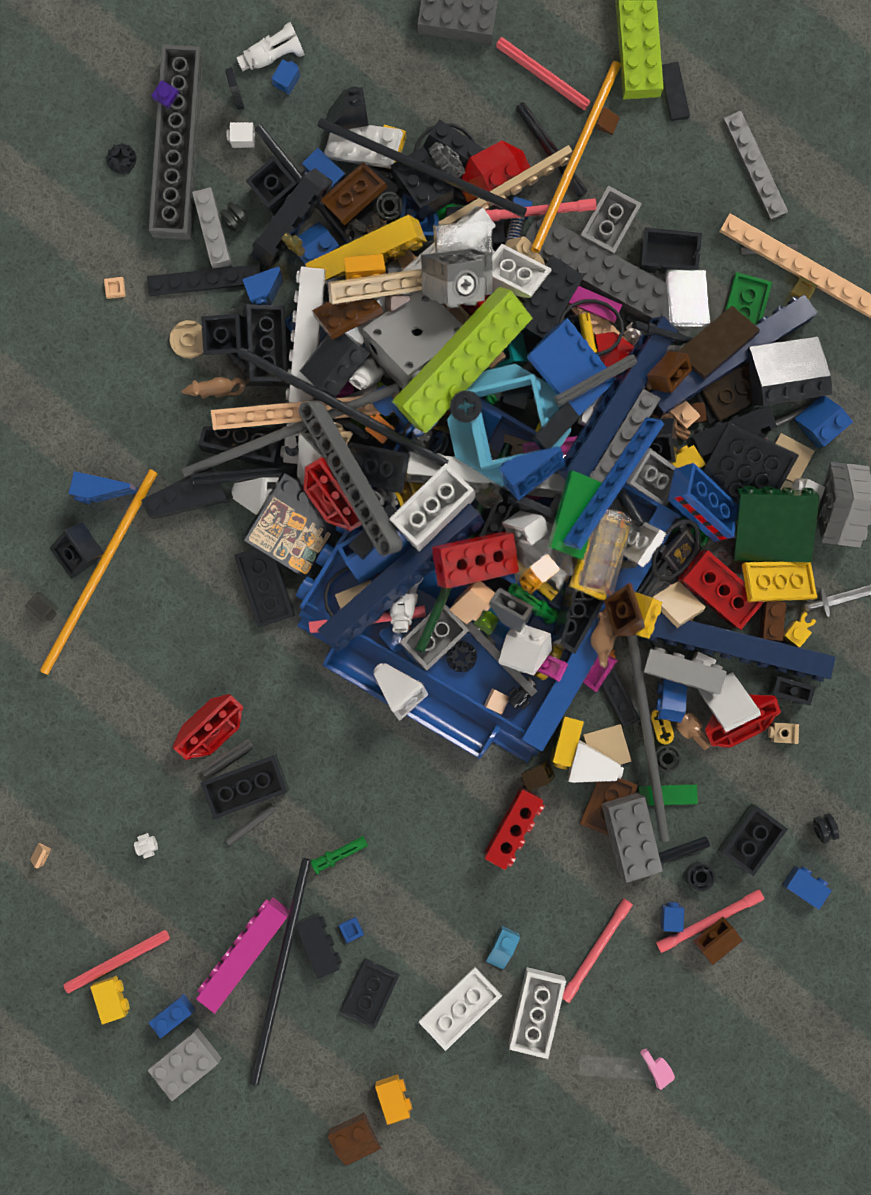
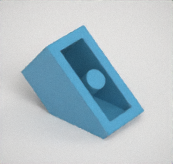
(503, 947)

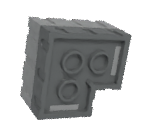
(457, 276)
(845, 505)

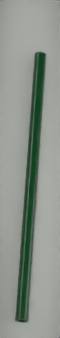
(444, 592)

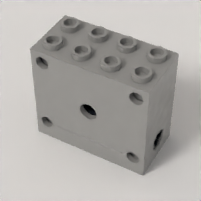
(409, 336)

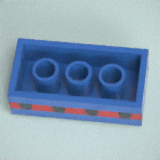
(703, 502)

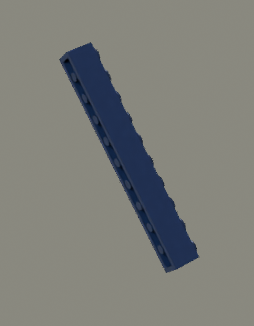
(772, 330)
(616, 403)
(395, 582)
(744, 647)

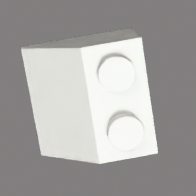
(526, 649)

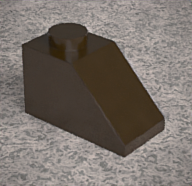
(537, 775)

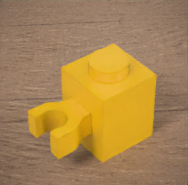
(797, 632)

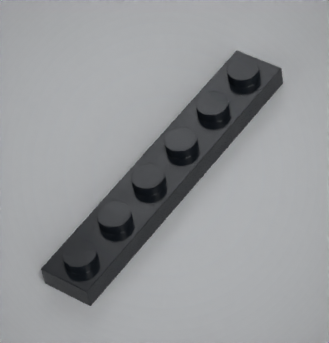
(200, 280)

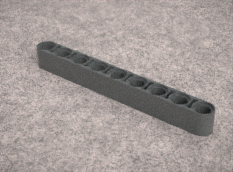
(350, 477)

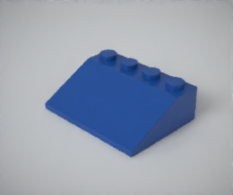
(567, 360)

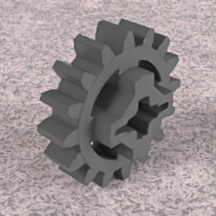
(446, 160)

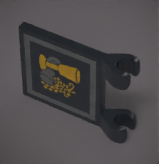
(679, 549)

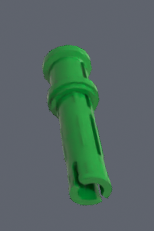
(540, 607)
(330, 858)

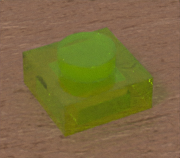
(487, 621)

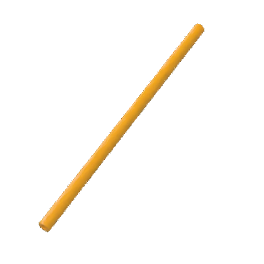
(575, 157)
(98, 572)

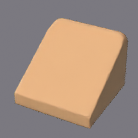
(40, 855)

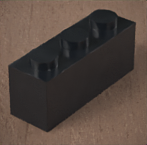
(318, 945)

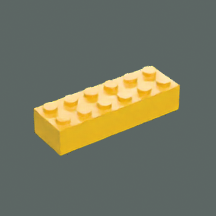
(389, 240)

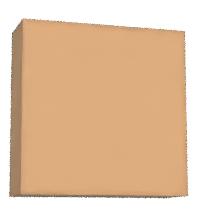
(114, 287)
(496, 701)

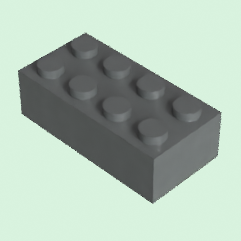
(458, 19)
(631, 837)

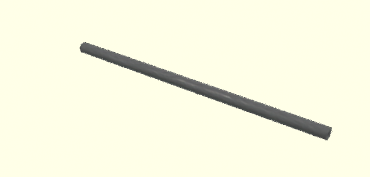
(283, 433)
(648, 738)

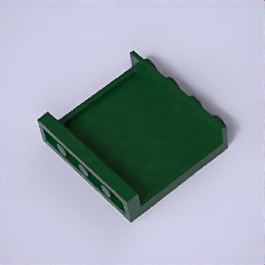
(775, 524)

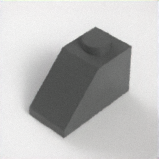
(511, 610)

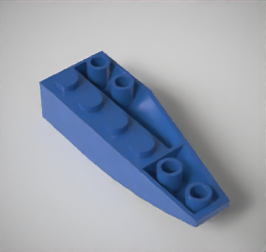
(373, 563)

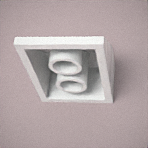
(517, 272)

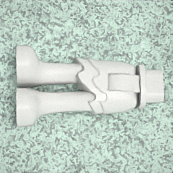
(263, 53)
(368, 374)
(403, 610)

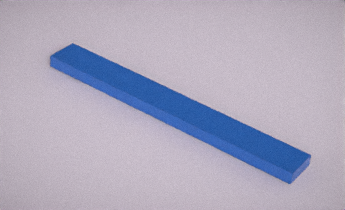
(613, 483)

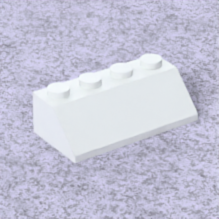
(432, 507)

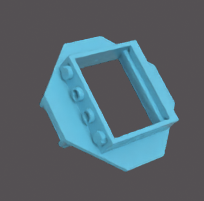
(470, 438)

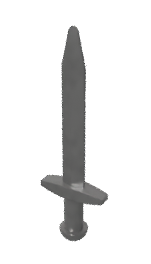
(825, 601)

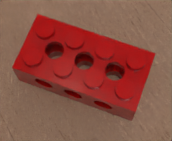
(486, 566)
(709, 593)
(505, 857)

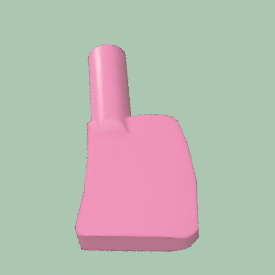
(659, 1069)

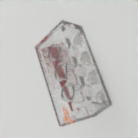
(605, 553)

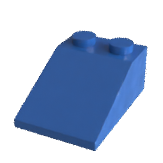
(530, 470)
(97, 489)

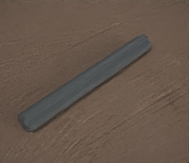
(595, 380)

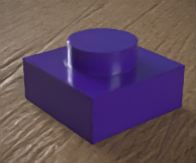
(165, 94)

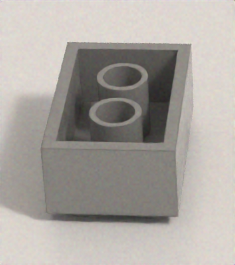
(611, 220)
(652, 477)
(445, 635)
(184, 1064)

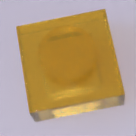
(294, 244)
(803, 287)

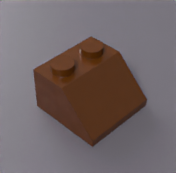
(624, 612)
(353, 1139)

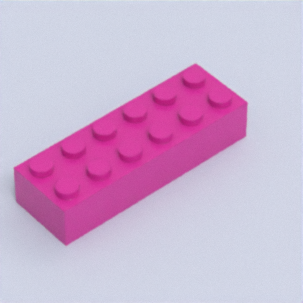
(239, 959)

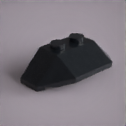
(497, 515)

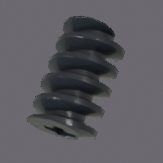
(441, 443)

